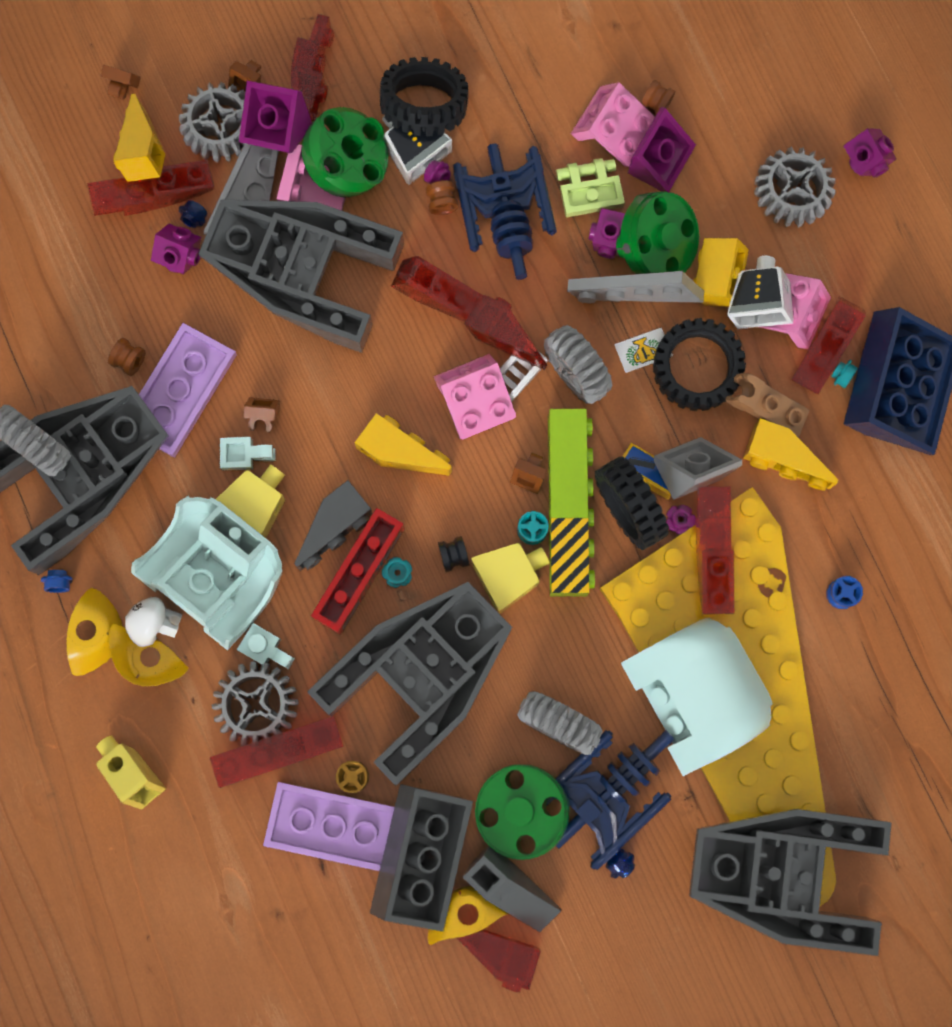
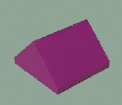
(273, 117)
(661, 152)

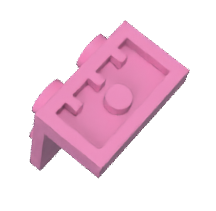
(615, 122)
(299, 186)
(808, 305)
(476, 396)

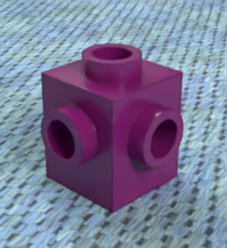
(870, 153)
(605, 233)
(176, 248)

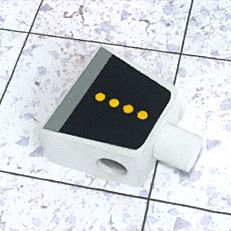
(415, 152)
(761, 296)

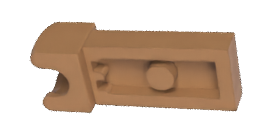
(768, 403)

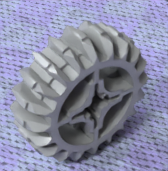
(196, 124)
(781, 168)
(578, 364)
(32, 442)
(264, 692)
(560, 722)

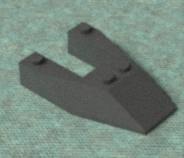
(281, 255)
(109, 449)
(432, 659)
(772, 874)

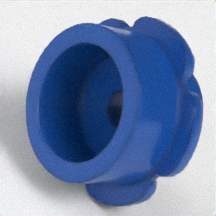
(57, 581)

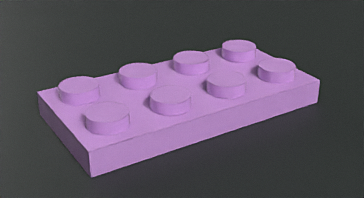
(185, 383)
(328, 826)

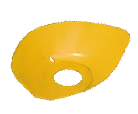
(90, 654)
(127, 660)
(454, 928)

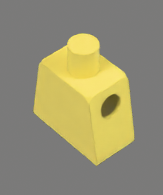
(255, 498)
(508, 573)
(128, 774)

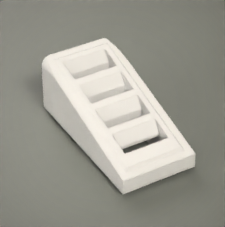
(525, 380)

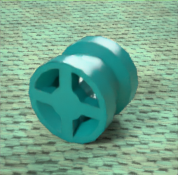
(533, 522)

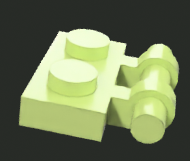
(590, 195)

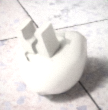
(150, 618)

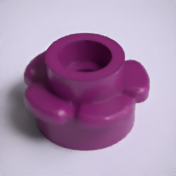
(436, 172)
(681, 511)

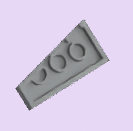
(250, 177)
(638, 287)

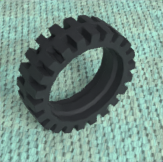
(424, 74)
(707, 330)
(631, 503)

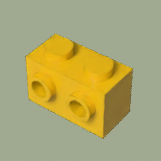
(719, 268)

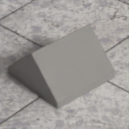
(694, 466)

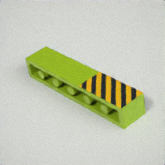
(568, 503)

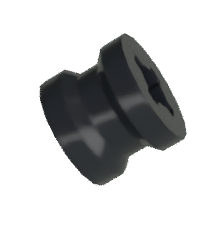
(453, 554)

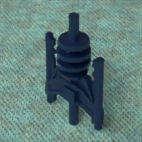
(504, 199)
(601, 800)

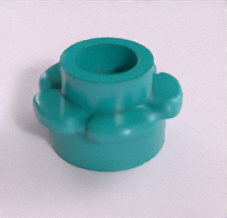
(844, 373)
(394, 564)

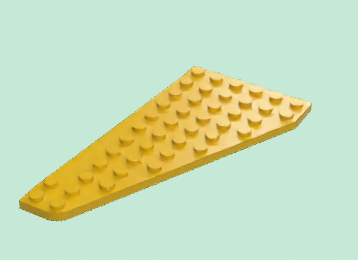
(663, 596)

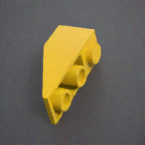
(139, 148)
(393, 448)
(783, 451)

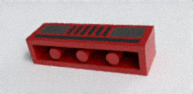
(358, 571)

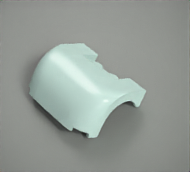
(212, 568)
(702, 692)

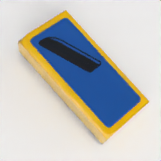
(645, 465)

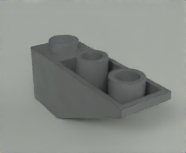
(336, 517)
(510, 889)

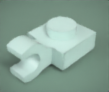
(239, 453)
(262, 646)

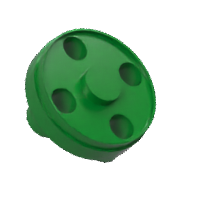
(345, 152)
(658, 234)
(522, 812)

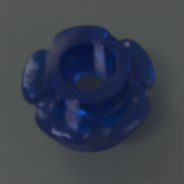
(193, 214)
(621, 864)

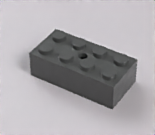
(421, 858)

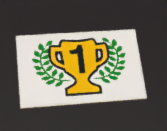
(639, 350)

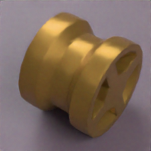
(349, 780)

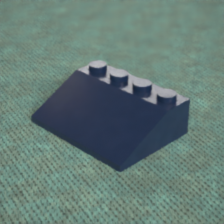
(902, 381)

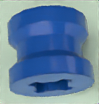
(850, 589)

